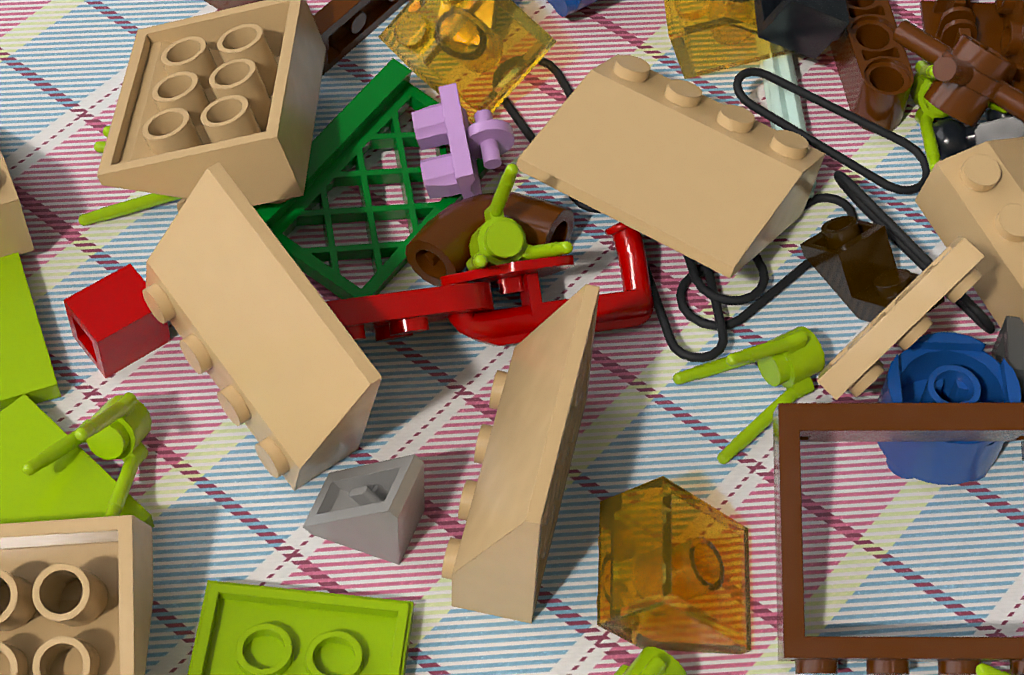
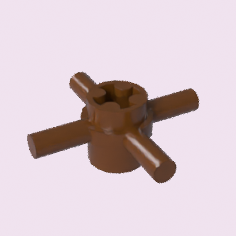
(964, 76)

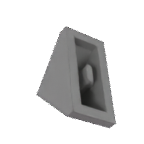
(371, 507)

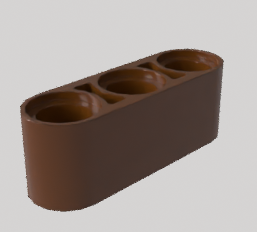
(872, 64)

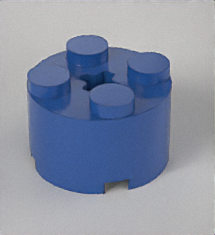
(946, 370)

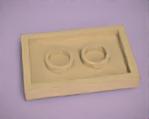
(902, 319)

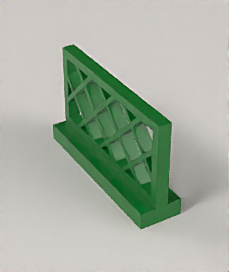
(331, 157)

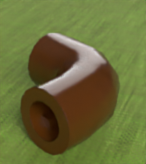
(444, 241)

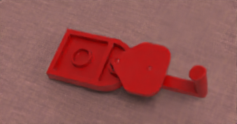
(469, 304)

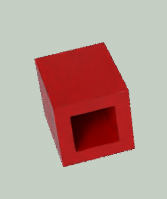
(114, 321)

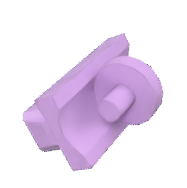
(449, 124)

